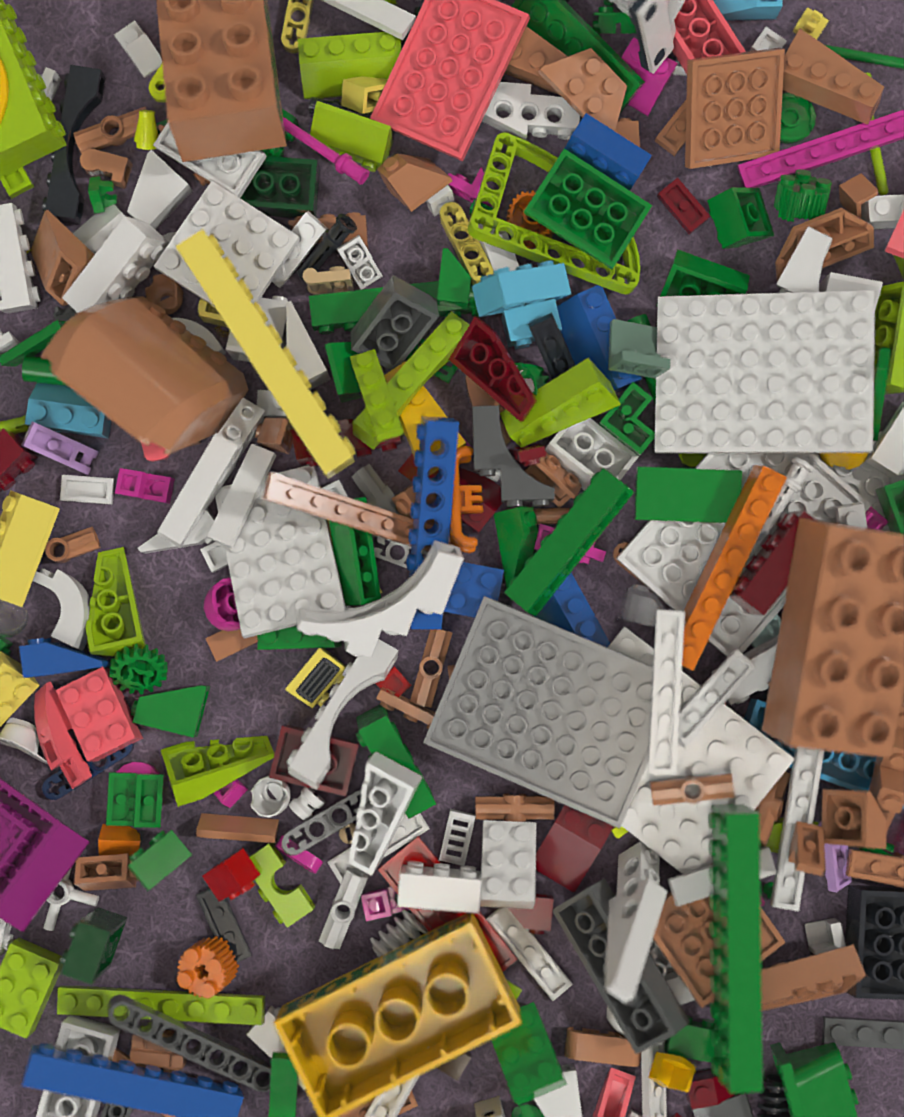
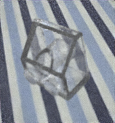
(639, 606)

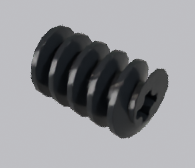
(775, 1098)

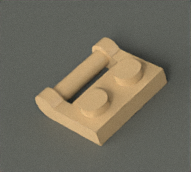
(332, 281)

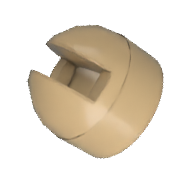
(343, 835)

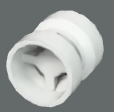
(306, 804)

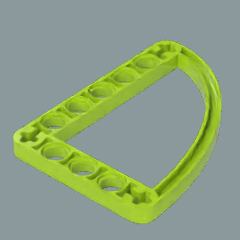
(488, 219)

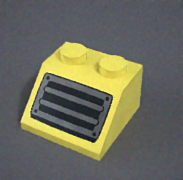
(317, 678)

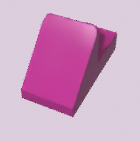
(462, 188)

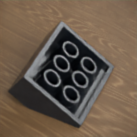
(877, 934)

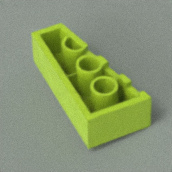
(563, 403)

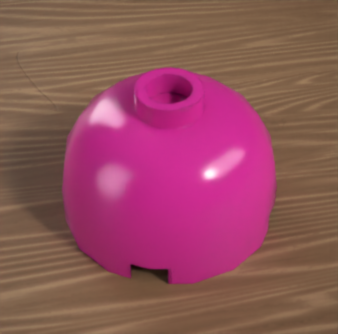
(221, 606)

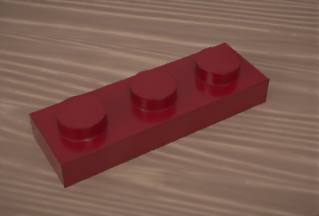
(528, 454)

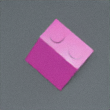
(654, 83)

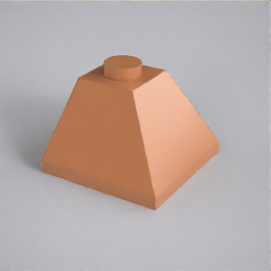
(412, 179)

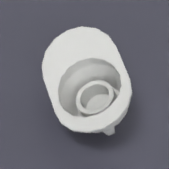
(22, 736)

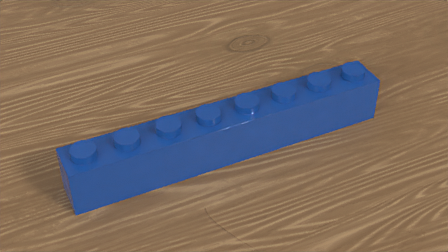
(128, 1084)

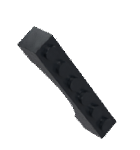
(83, 94)

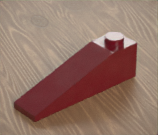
(489, 365)
(490, 492)

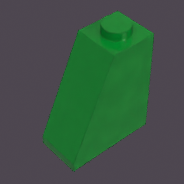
(173, 711)

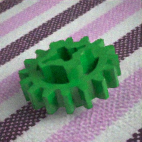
(138, 669)

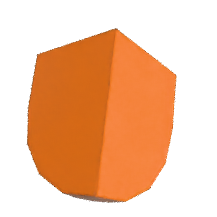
(118, 840)

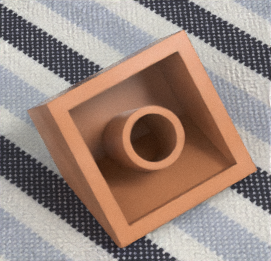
(852, 819)

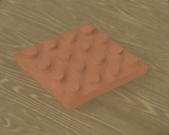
(733, 107)
(686, 943)

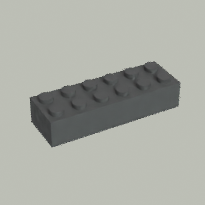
(654, 1009)

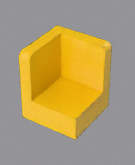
(672, 1072)

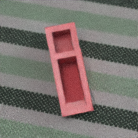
(615, 1094)

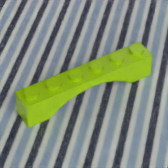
(416, 372)

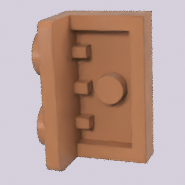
(554, 475)

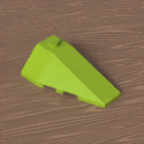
(113, 607)
(204, 770)

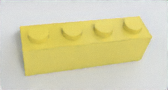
(23, 537)

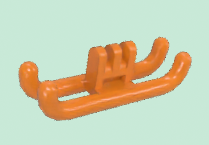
(462, 504)

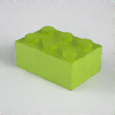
(25, 985)

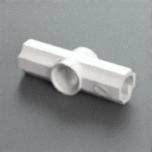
(349, 895)

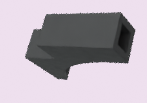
(493, 456)

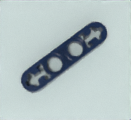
(94, 770)

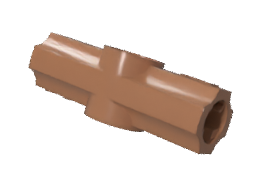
(98, 136)
(426, 683)
(710, 788)
(514, 807)
(771, 808)

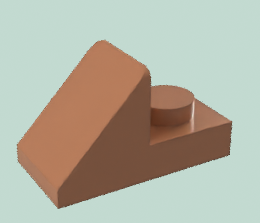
(807, 848)

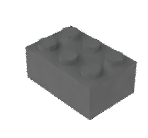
(394, 322)

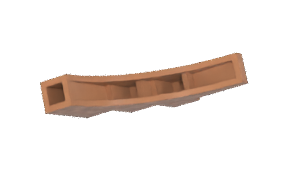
(888, 775)

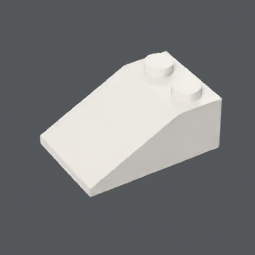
(303, 349)

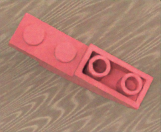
(54, 739)

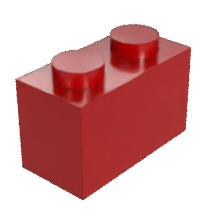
(232, 876)

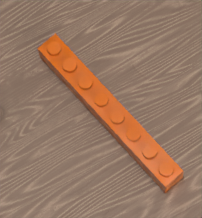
(728, 559)

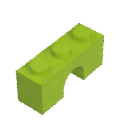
(289, 904)

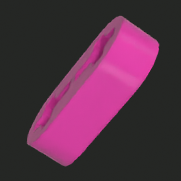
(304, 859)

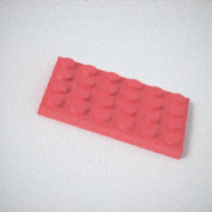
(450, 72)

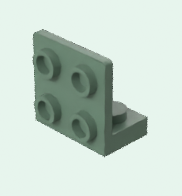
(635, 350)

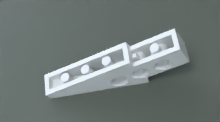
(518, 100)
(211, 472)
(632, 919)

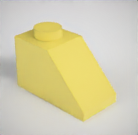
(362, 93)

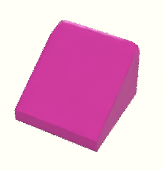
(230, 793)

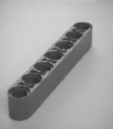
(184, 1033)

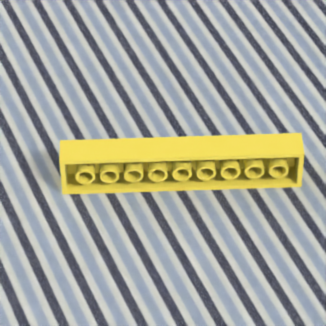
(263, 349)

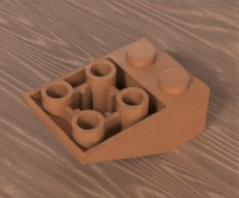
(58, 256)

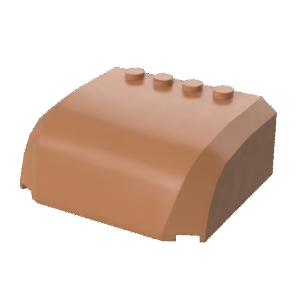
(146, 372)

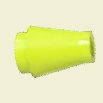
(146, 130)

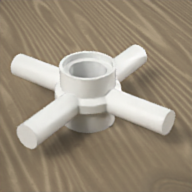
(70, 894)

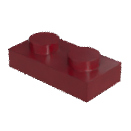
(683, 206)

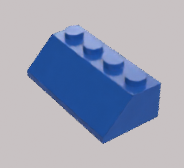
(587, 330)
(573, 613)

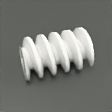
(398, 935)

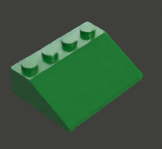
(587, 209)

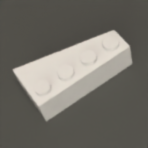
(15, 269)
(383, 803)

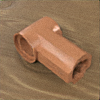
(75, 545)

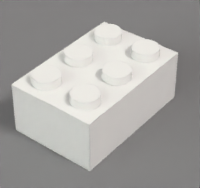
(508, 864)
(439, 887)

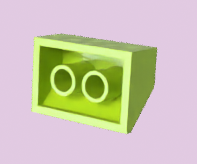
(350, 133)

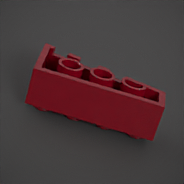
(13, 458)

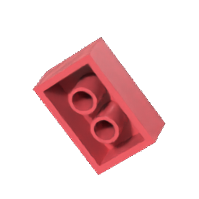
(99, 714)

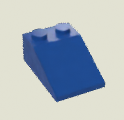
(48, 658)

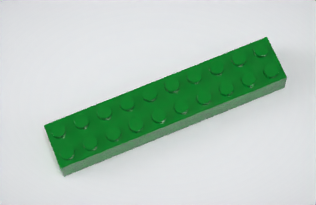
(736, 947)

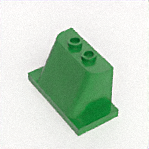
(816, 1081)

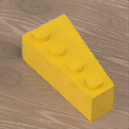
(419, 406)

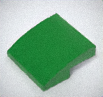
(134, 799)

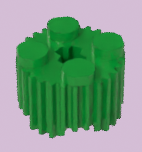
(801, 196)

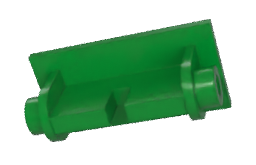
(607, 21)

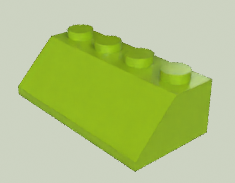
(334, 58)

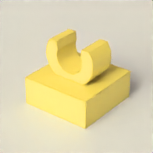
(812, 23)

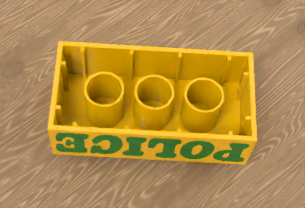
(377, 1020)

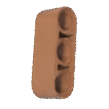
(600, 1047)

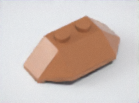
(848, 234)

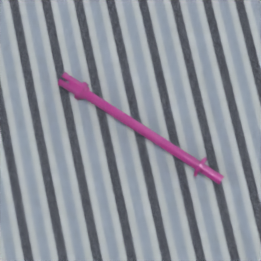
(343, 163)

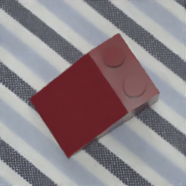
(571, 847)

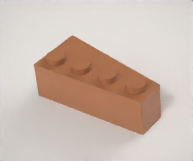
(531, 55)
(829, 80)
(810, 978)

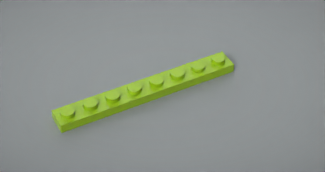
(176, 1004)

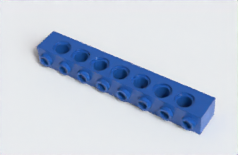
(440, 510)

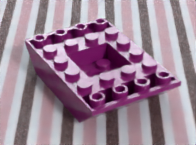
(33, 855)

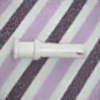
(793, 486)

